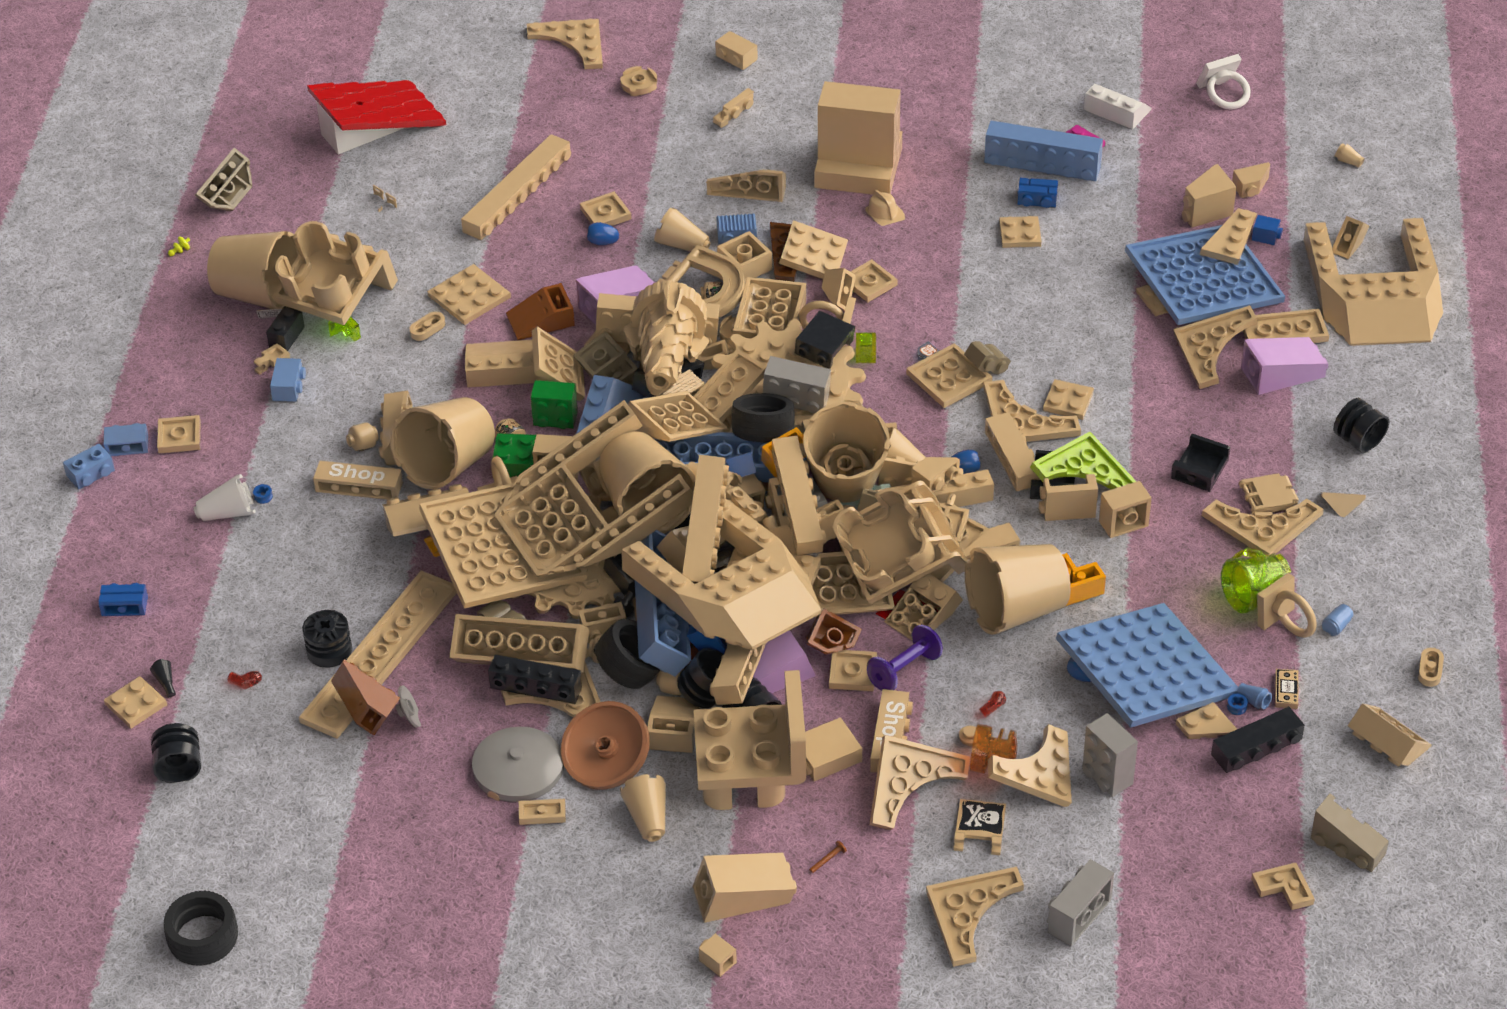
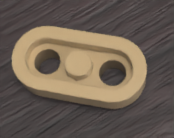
(425, 326)
(1430, 668)

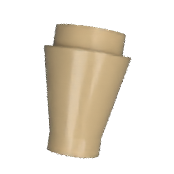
(1348, 155)

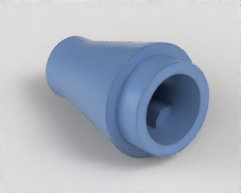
(1256, 696)

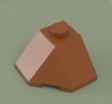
(832, 633)

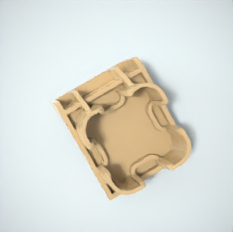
(330, 273)
(897, 540)
(752, 748)

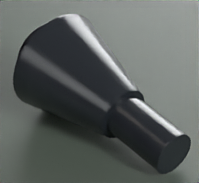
(163, 673)

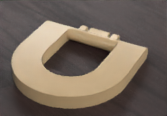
(718, 266)

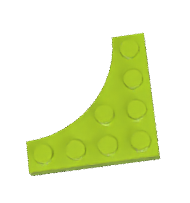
(1081, 458)

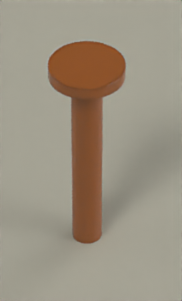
(840, 847)

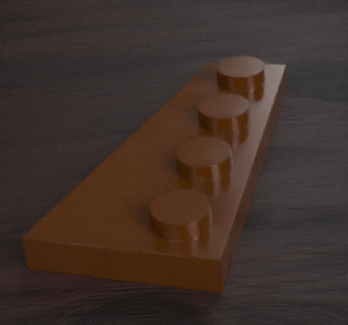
(779, 234)

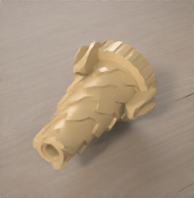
(668, 327)

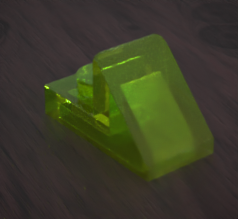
(350, 329)

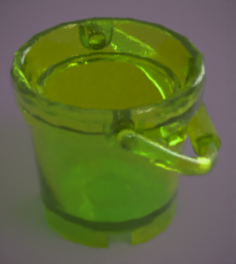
(1247, 577)

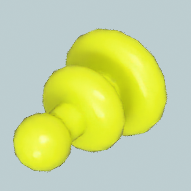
(183, 243)

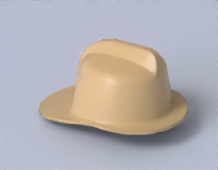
(884, 209)

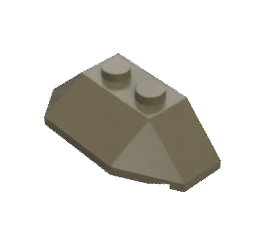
(227, 183)

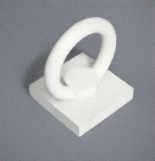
(1219, 73)

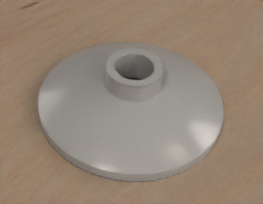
(407, 706)

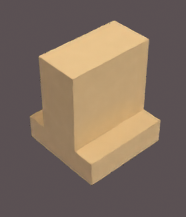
(858, 138)

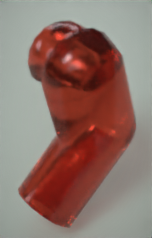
(245, 681)
(996, 700)

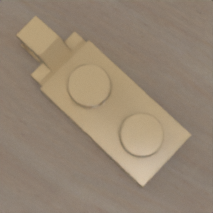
(734, 108)

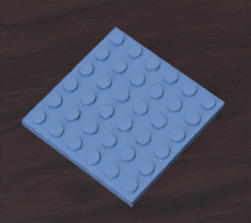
(1197, 285)
(1147, 664)

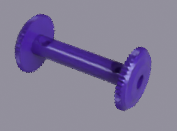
(925, 643)

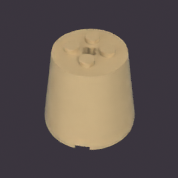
(245, 266)
(846, 438)
(441, 440)
(638, 466)
(1015, 584)

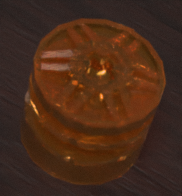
(986, 745)

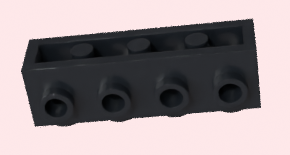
(535, 679)
(1257, 739)

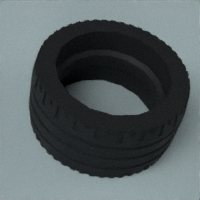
(762, 417)
(618, 662)
(207, 949)

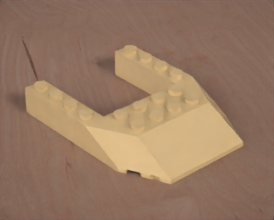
(1378, 305)
(557, 521)
(742, 602)

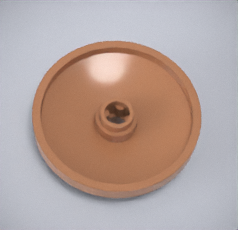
(605, 745)

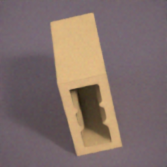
(830, 749)

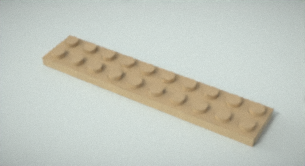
(383, 647)

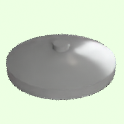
(517, 763)

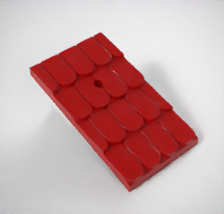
(367, 111)

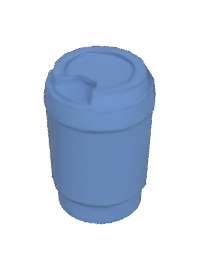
(1337, 620)

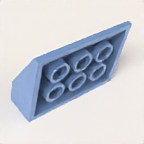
(603, 396)

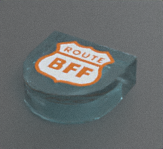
(926, 350)

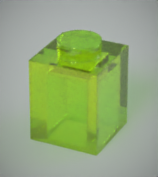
(865, 347)

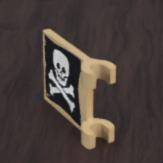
(980, 821)

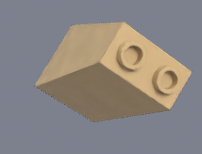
(742, 884)

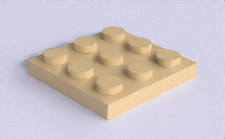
(812, 250)
(469, 294)
(556, 361)
(948, 375)

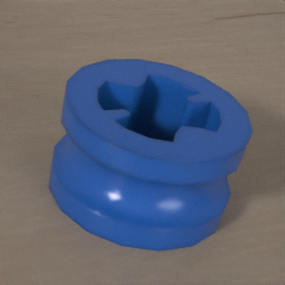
(262, 499)
(1237, 709)

